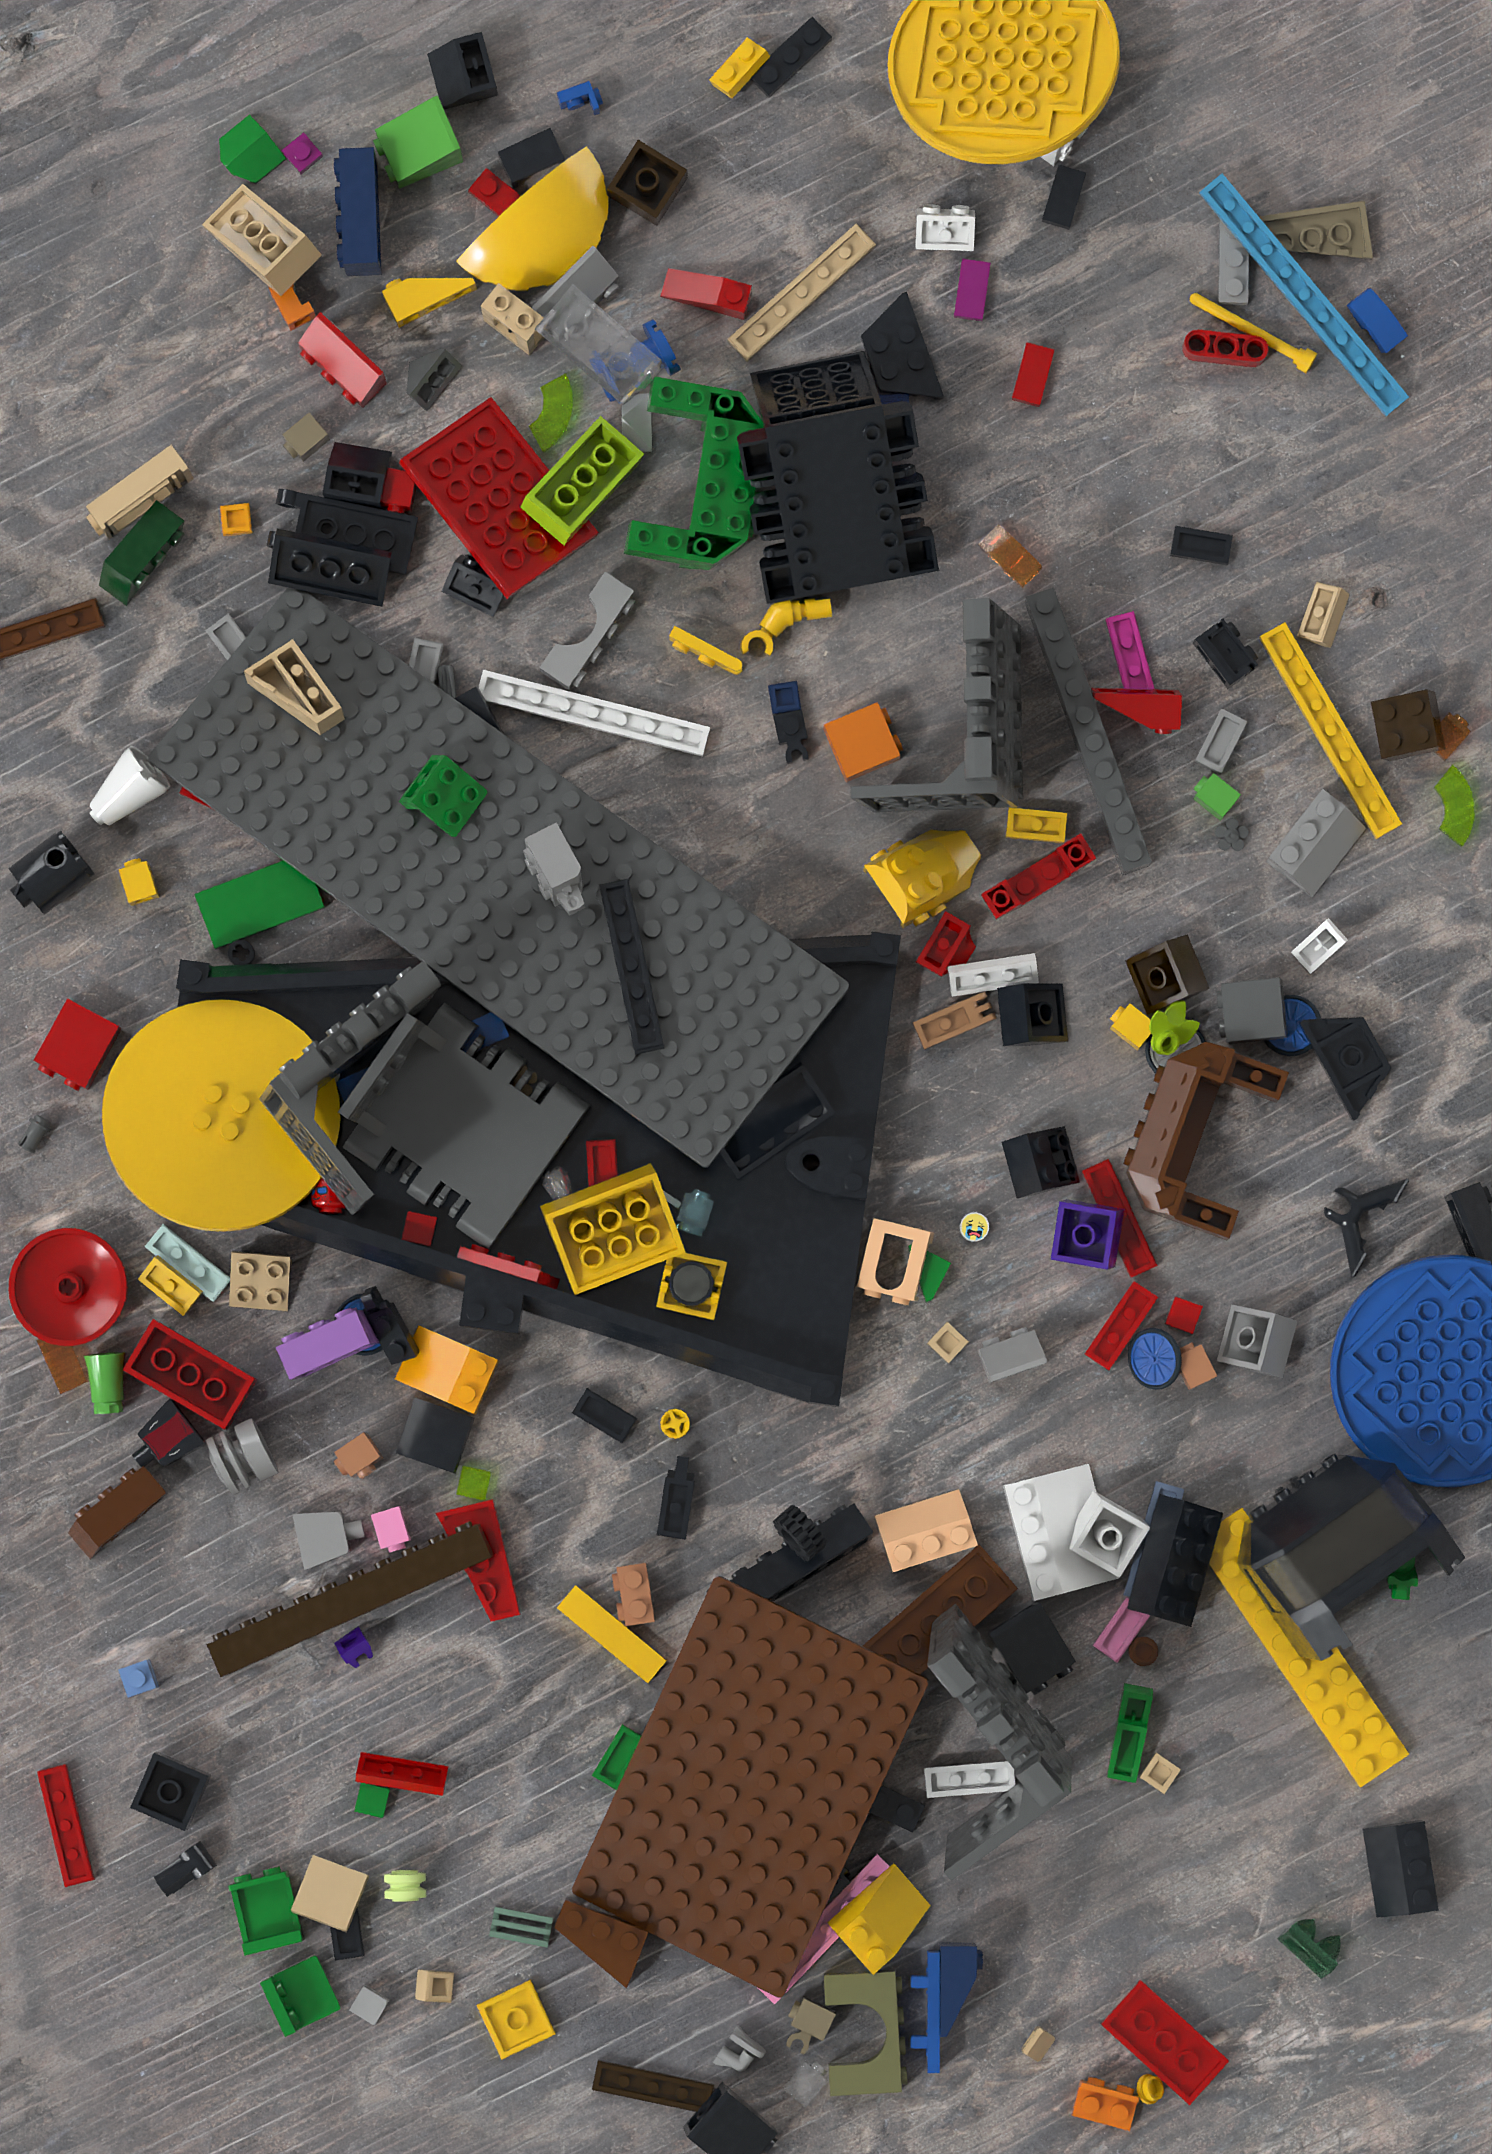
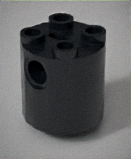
(49, 873)

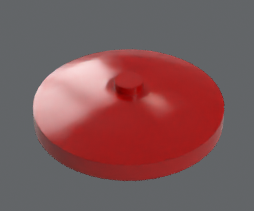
(68, 1287)

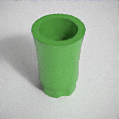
(106, 1381)

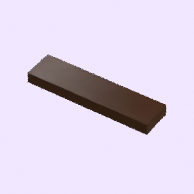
(50, 628)

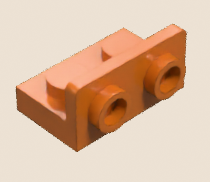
(1105, 2104)

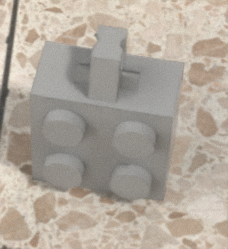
(556, 868)

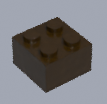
(647, 182)
(1408, 725)

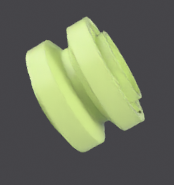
(405, 1885)

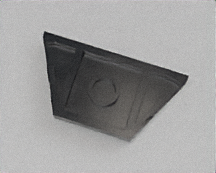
(899, 353)
(1348, 1058)

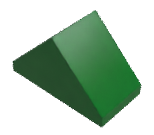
(932, 1274)

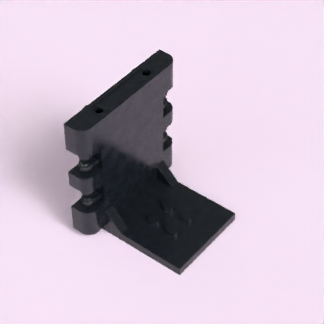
(834, 481)

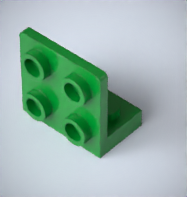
(444, 794)
(300, 1995)

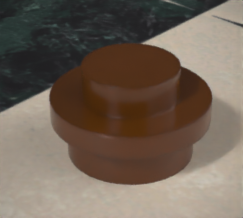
(1143, 1651)

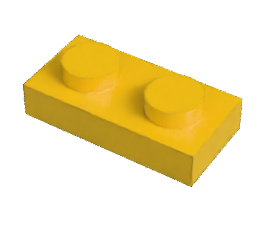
(739, 67)
(1036, 825)
(170, 1285)

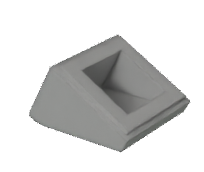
(369, 2005)

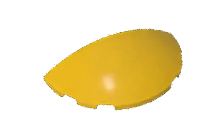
(543, 228)

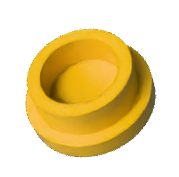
(1150, 2088)

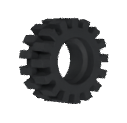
(799, 1533)

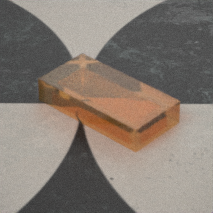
(63, 1366)

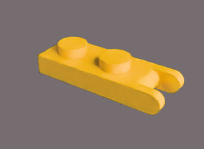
(707, 653)

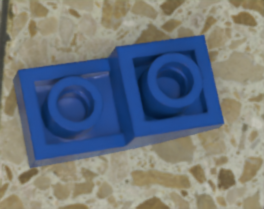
(1378, 320)

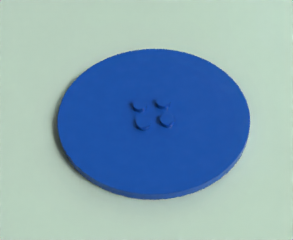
(1419, 1370)

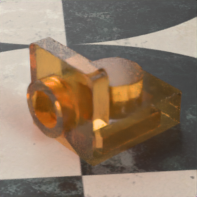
(1454, 732)

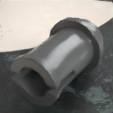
(34, 1133)

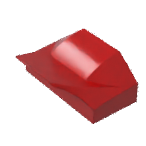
(947, 946)

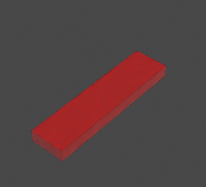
(1108, 1192)
(65, 1825)

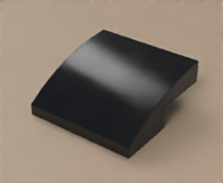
(435, 1435)

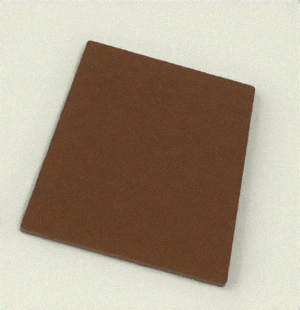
(749, 1786)

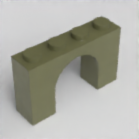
(882, 2071)

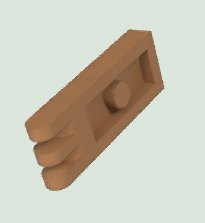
(953, 1021)

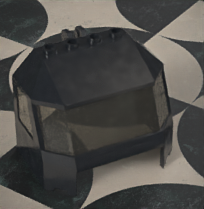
(1333, 1543)

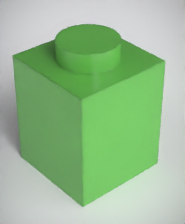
(1215, 795)

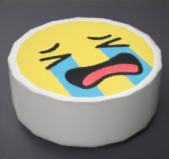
(974, 1227)

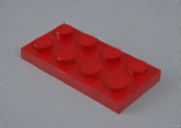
(1164, 2042)

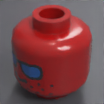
(325, 1199)

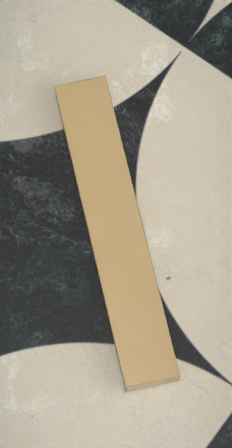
(801, 292)

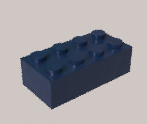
(359, 208)

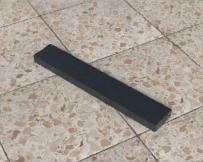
(631, 966)

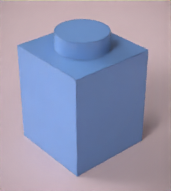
(138, 1678)

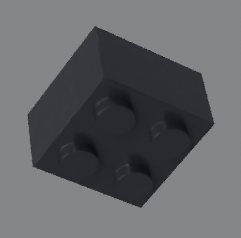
(170, 1791)

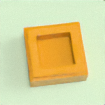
(236, 519)

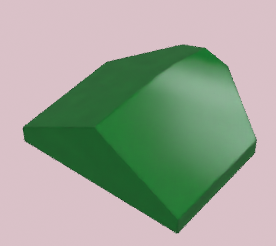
(249, 151)

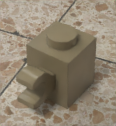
(811, 2020)

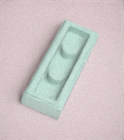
(188, 1262)

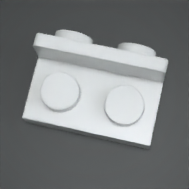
(945, 228)

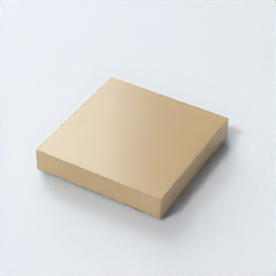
(329, 1893)

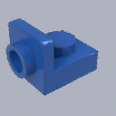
(575, 96)

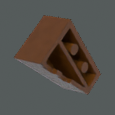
(115, 1510)
(603, 1938)

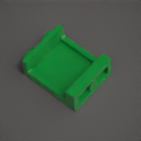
(265, 1911)

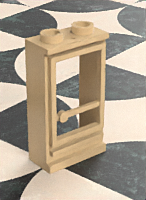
(138, 492)

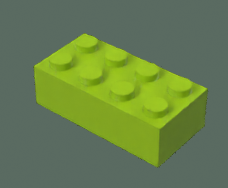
(582, 480)

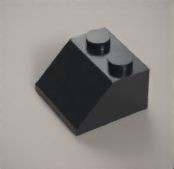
(1032, 1014)

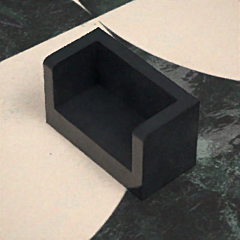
(530, 156)

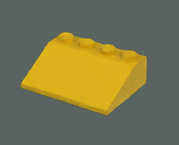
(613, 1229)

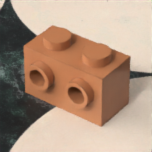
(358, 1457)
(635, 1594)

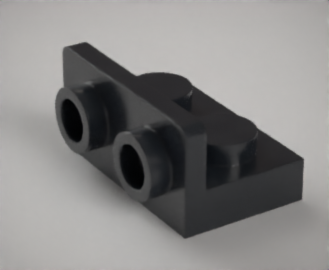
(472, 586)

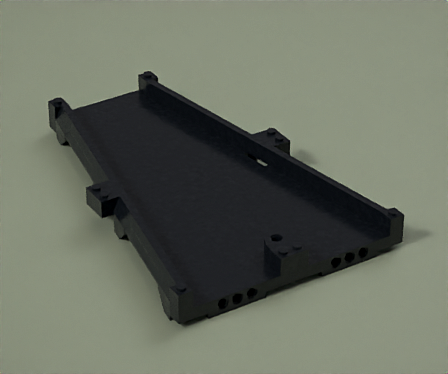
(780, 1227)

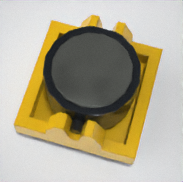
(691, 1285)

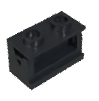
(1226, 653)

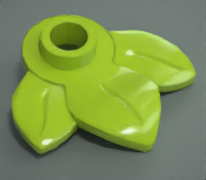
(1171, 1028)

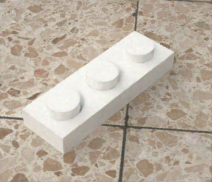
(992, 974)
(969, 1779)

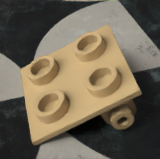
(259, 1281)

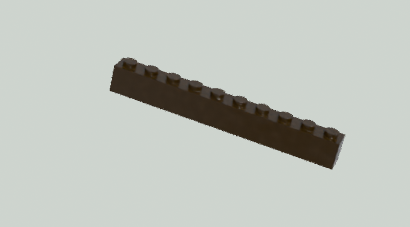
(349, 1600)

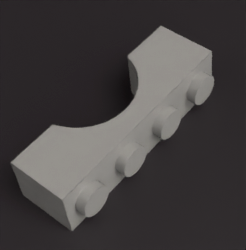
(567, 662)

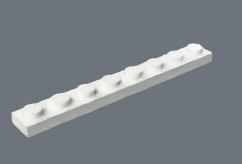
(594, 713)

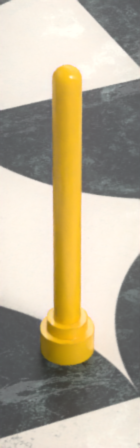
(1300, 357)

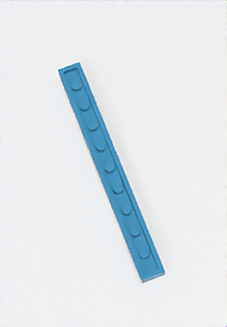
(1303, 294)

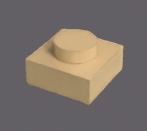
(947, 1342)
(1159, 1773)

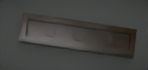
(651, 2086)

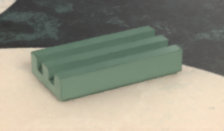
(518, 1938)

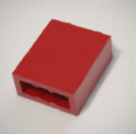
(77, 1045)

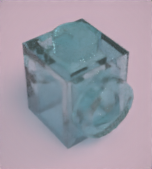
(695, 1212)

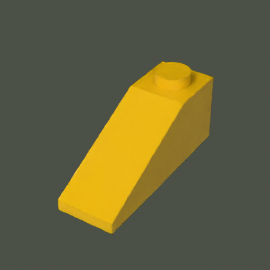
(420, 296)

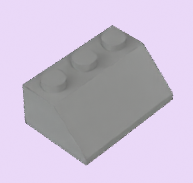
(589, 274)
(1316, 843)

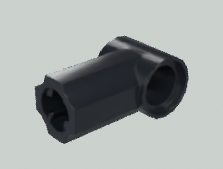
(189, 1866)

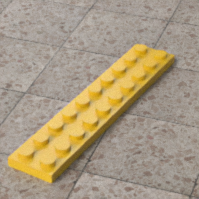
(1324, 1687)

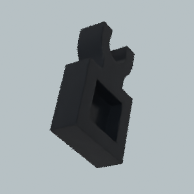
(791, 731)

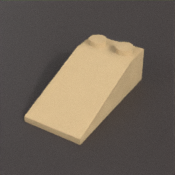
(262, 239)

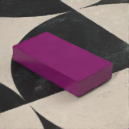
(972, 290)

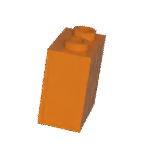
(863, 741)

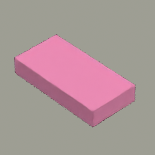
(1120, 1631)

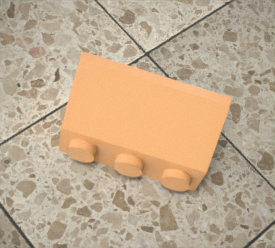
(926, 1530)

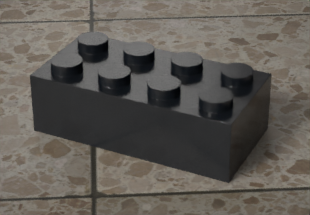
(1175, 1560)

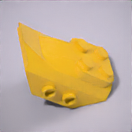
(924, 873)

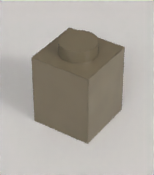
(304, 438)

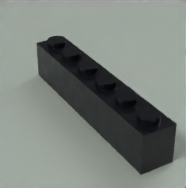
(784, 1570)

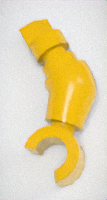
(782, 615)

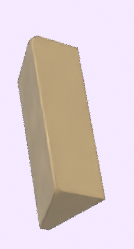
(1323, 614)

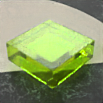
(473, 1483)

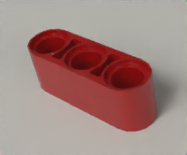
(1211, 354)

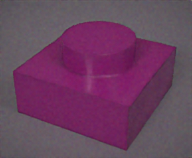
(302, 153)

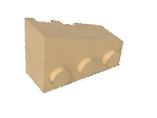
(296, 687)

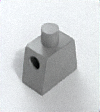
(324, 1536)

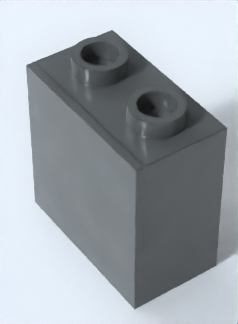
(1252, 1011)

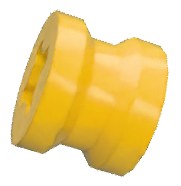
(673, 1420)

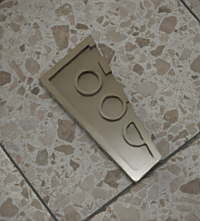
(1325, 230)

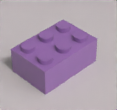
(326, 1343)

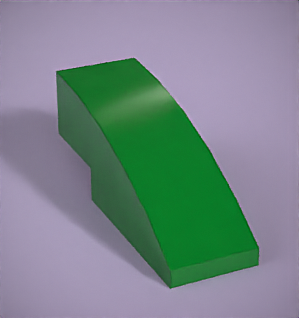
(1130, 1732)

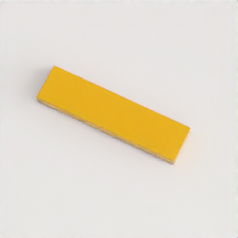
(611, 1634)

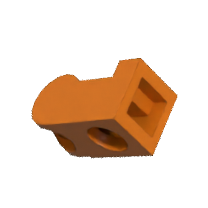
(291, 308)

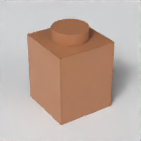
(1195, 1366)

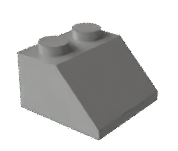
(1257, 1341)
(1011, 1355)

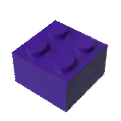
(1087, 1234)

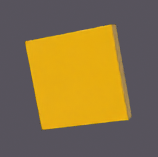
(516, 2019)

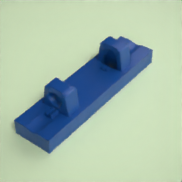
(931, 2041)

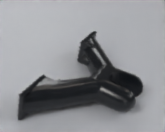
(1359, 1205)

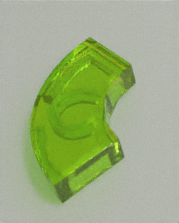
(555, 413)
(1457, 804)

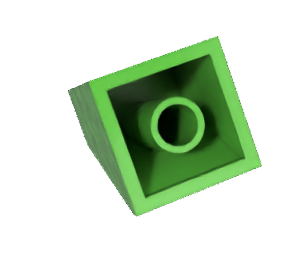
(418, 143)

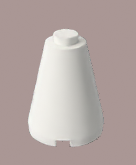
(127, 787)

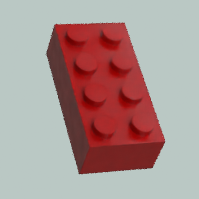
(190, 1374)

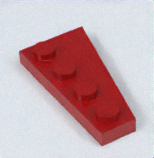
(493, 1576)

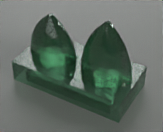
(1318, 1957)

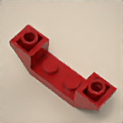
(1039, 877)

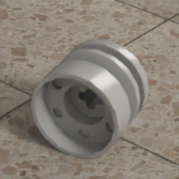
(242, 1456)

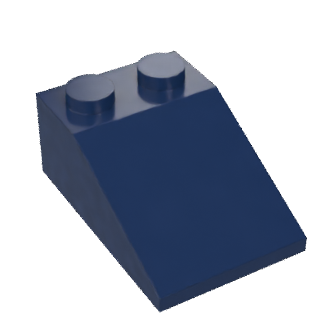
(957, 1975)

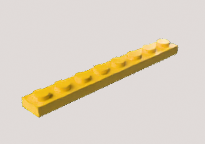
(1330, 730)

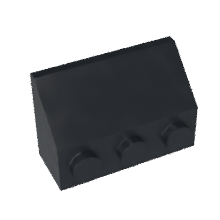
(1473, 1219)
(1400, 1869)

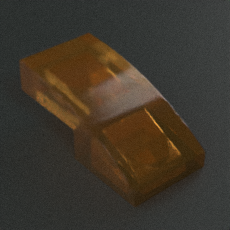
(1010, 556)

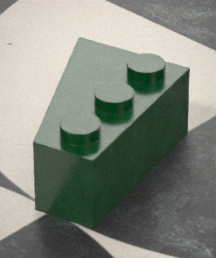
(141, 552)

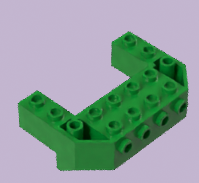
(722, 496)

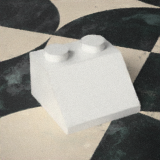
(1107, 1534)

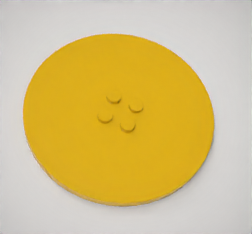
(1002, 74)
(190, 1118)

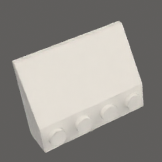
(1044, 1523)

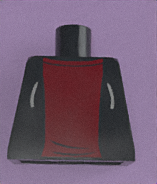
(167, 1437)

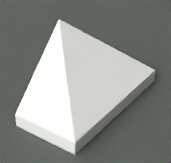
(637, 422)

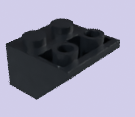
(462, 71)
(356, 474)
(1040, 1162)

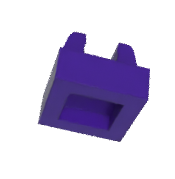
(352, 1646)

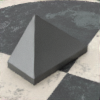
(430, 376)

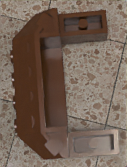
(1175, 1127)

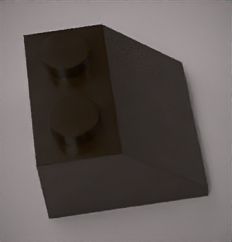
(1167, 974)

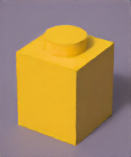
(138, 882)
(1131, 1025)

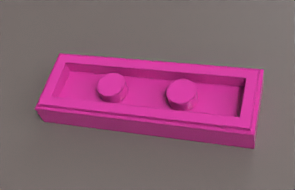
(1129, 651)

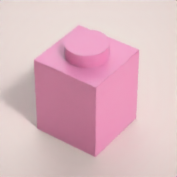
(391, 1529)

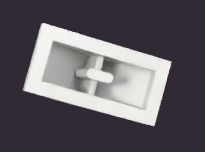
(1319, 946)

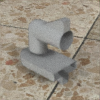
(729, 2058)

